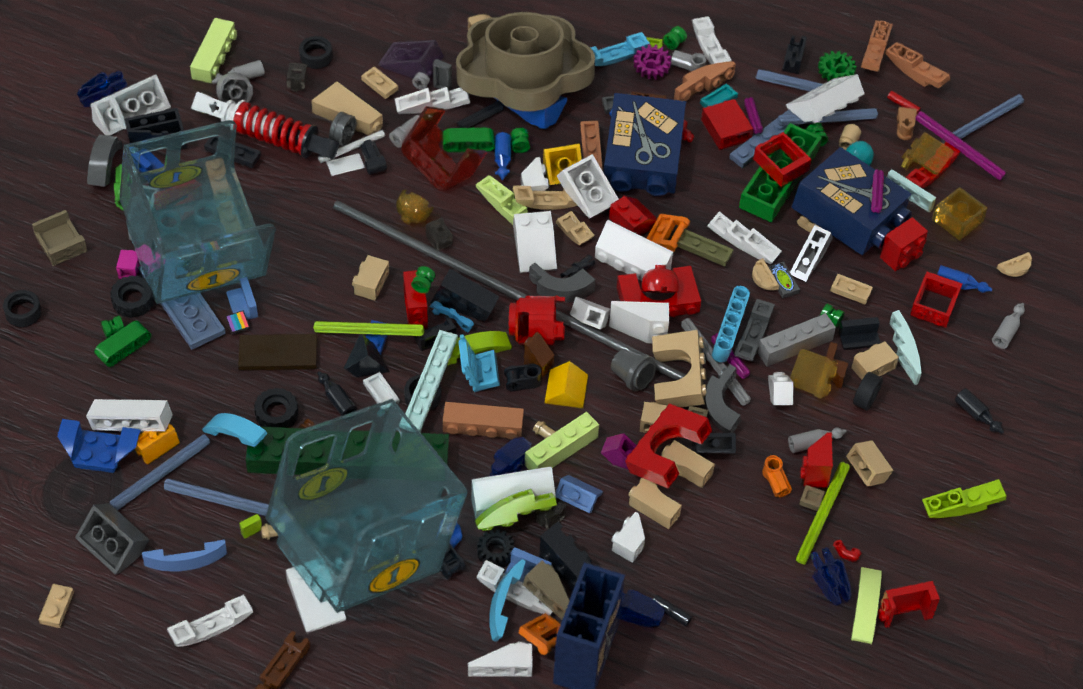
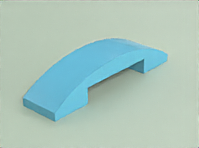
(620, 51)
(236, 426)
(496, 620)

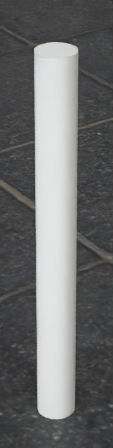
(356, 144)

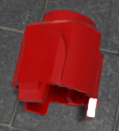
(536, 315)

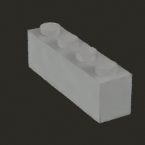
(792, 340)

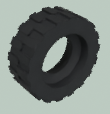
(134, 309)
(276, 396)

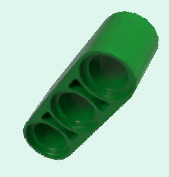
(462, 138)
(122, 343)

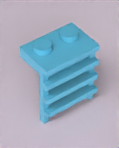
(479, 368)

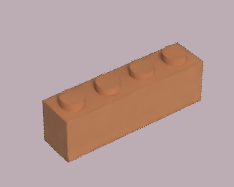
(482, 420)

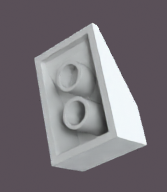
(588, 186)
(535, 241)
(640, 319)
(312, 612)

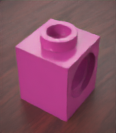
(127, 264)

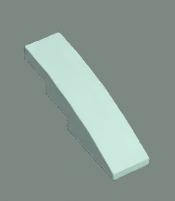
(907, 347)

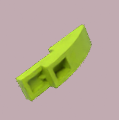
(963, 502)
(505, 511)

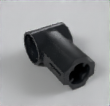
(373, 160)

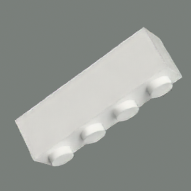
(135, 414)

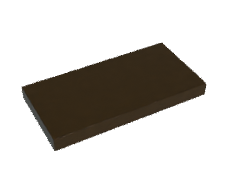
(277, 352)

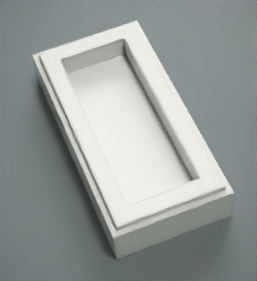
(380, 389)

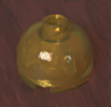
(413, 208)

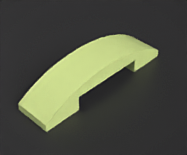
(866, 605)

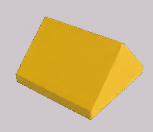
(558, 159)
(566, 386)

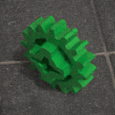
(836, 65)

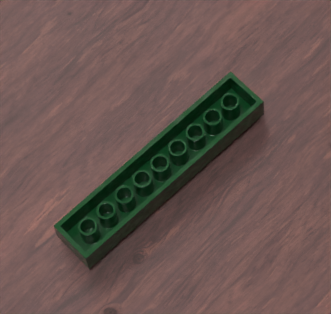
(267, 454)

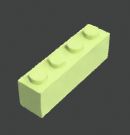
(213, 50)
(562, 443)

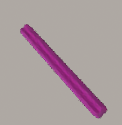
(956, 142)

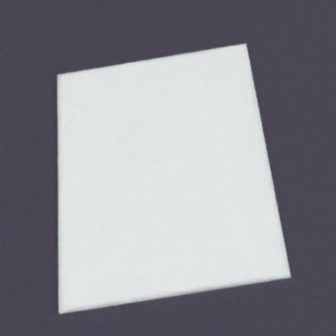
(345, 164)

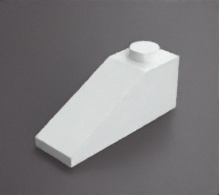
(506, 661)

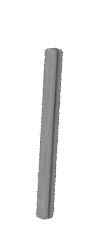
(735, 386)

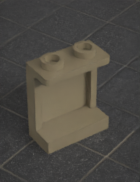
(59, 238)

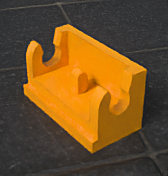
(156, 443)

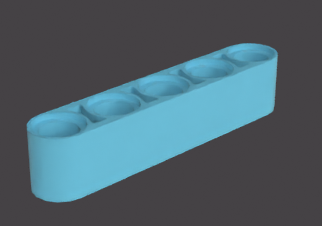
(730, 324)

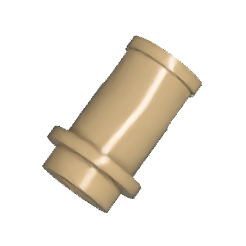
(542, 429)
(268, 531)

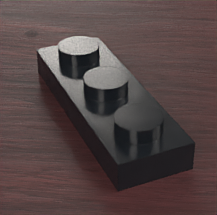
(243, 154)

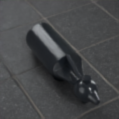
(336, 395)
(977, 410)

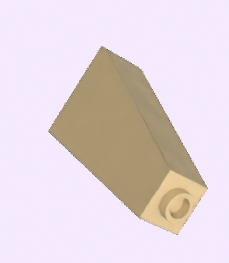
(340, 99)

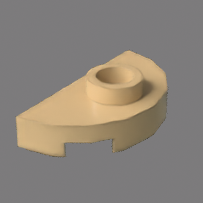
(1017, 266)
(763, 276)

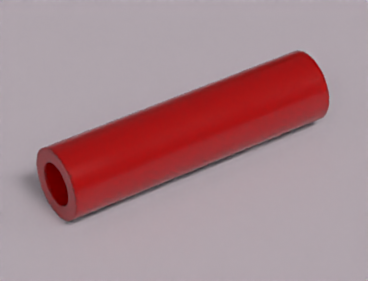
(902, 101)

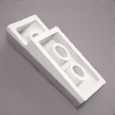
(132, 101)

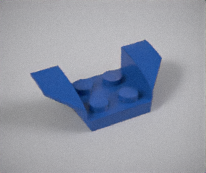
(96, 449)

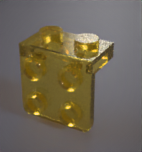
(927, 153)
(813, 373)

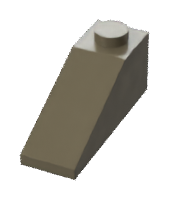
(547, 587)

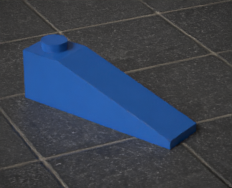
(544, 117)

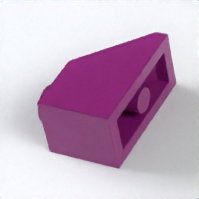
(617, 449)

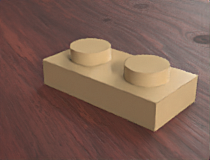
(379, 82)
(851, 289)
(56, 605)

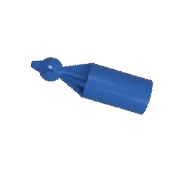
(502, 153)
(966, 279)

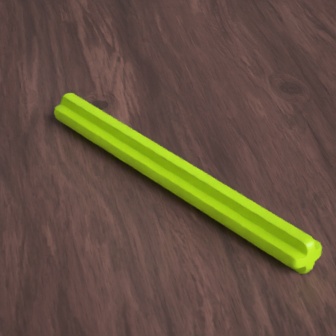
(369, 328)
(822, 513)

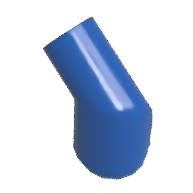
(456, 536)

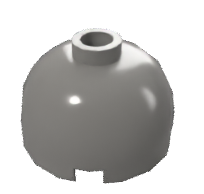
(234, 87)

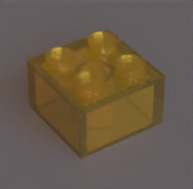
(959, 213)

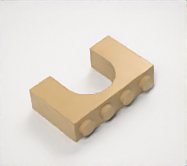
(691, 388)
(656, 505)

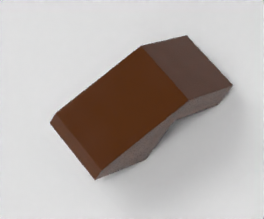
(842, 366)

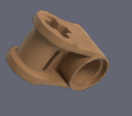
(906, 122)

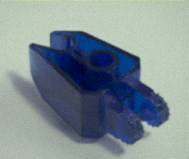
(101, 87)
(510, 457)
(831, 577)
(641, 609)

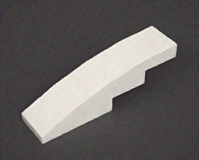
(441, 98)
(744, 239)

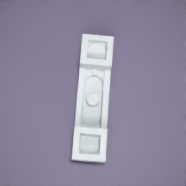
(708, 42)
(491, 576)
(211, 624)

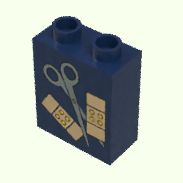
(644, 143)
(840, 201)
(588, 628)

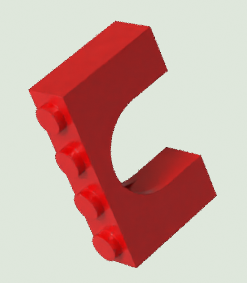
(681, 303)
(670, 424)

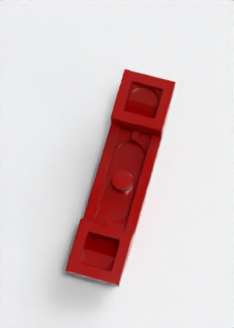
(923, 177)

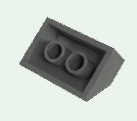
(111, 537)

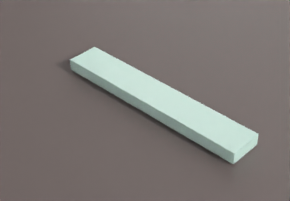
(431, 378)

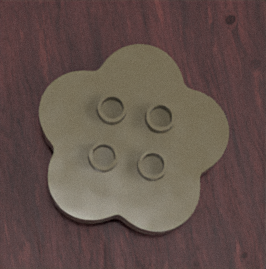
(524, 60)

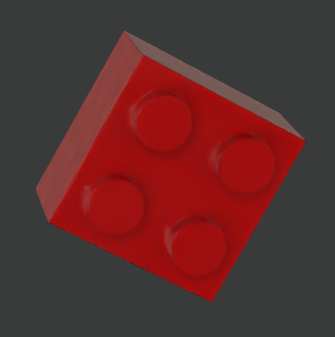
(904, 244)

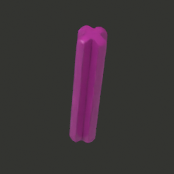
(753, 115)
(877, 191)
(735, 361)

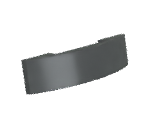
(755, 330)

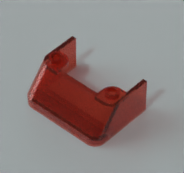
(424, 153)

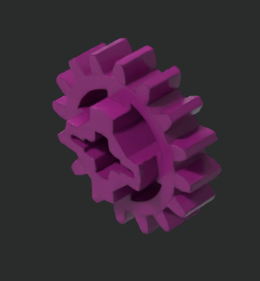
(652, 61)

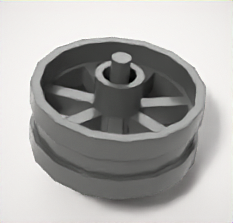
(342, 128)

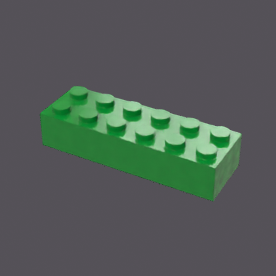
(763, 194)

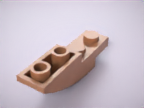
(877, 45)
(913, 65)
(705, 77)

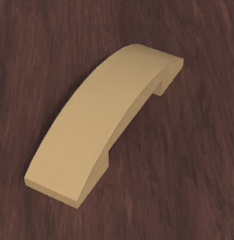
(542, 199)

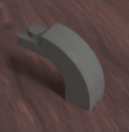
(101, 159)
(578, 285)
(720, 414)

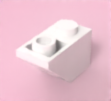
(534, 176)
(590, 313)
(780, 389)
(630, 539)

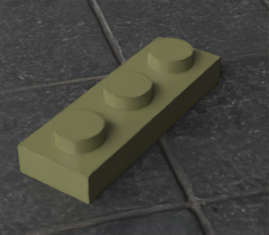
(705, 247)

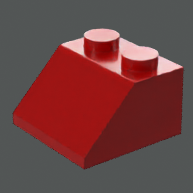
(632, 215)
(818, 463)

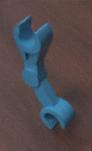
(465, 323)

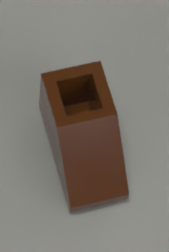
(538, 353)

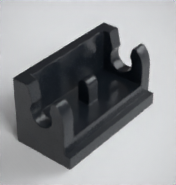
(794, 55)
(427, 340)

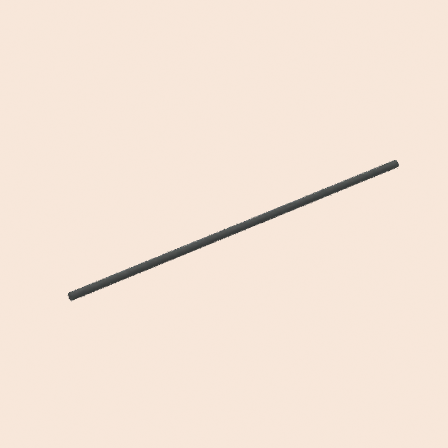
(495, 284)

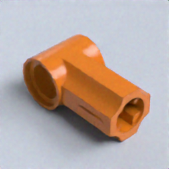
(776, 477)

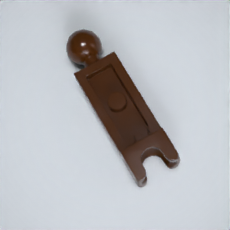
(283, 662)

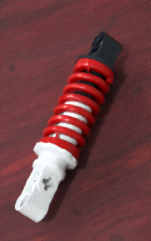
(268, 126)

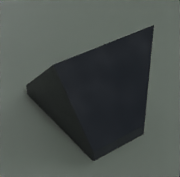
(365, 359)

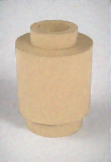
(849, 135)

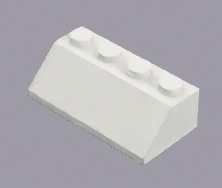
(827, 98)
(630, 251)
(492, 489)

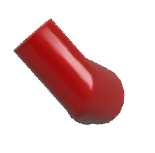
(686, 134)
(843, 553)

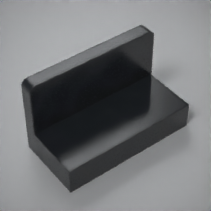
(859, 333)

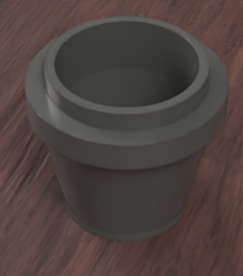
(634, 369)

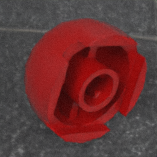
(660, 280)

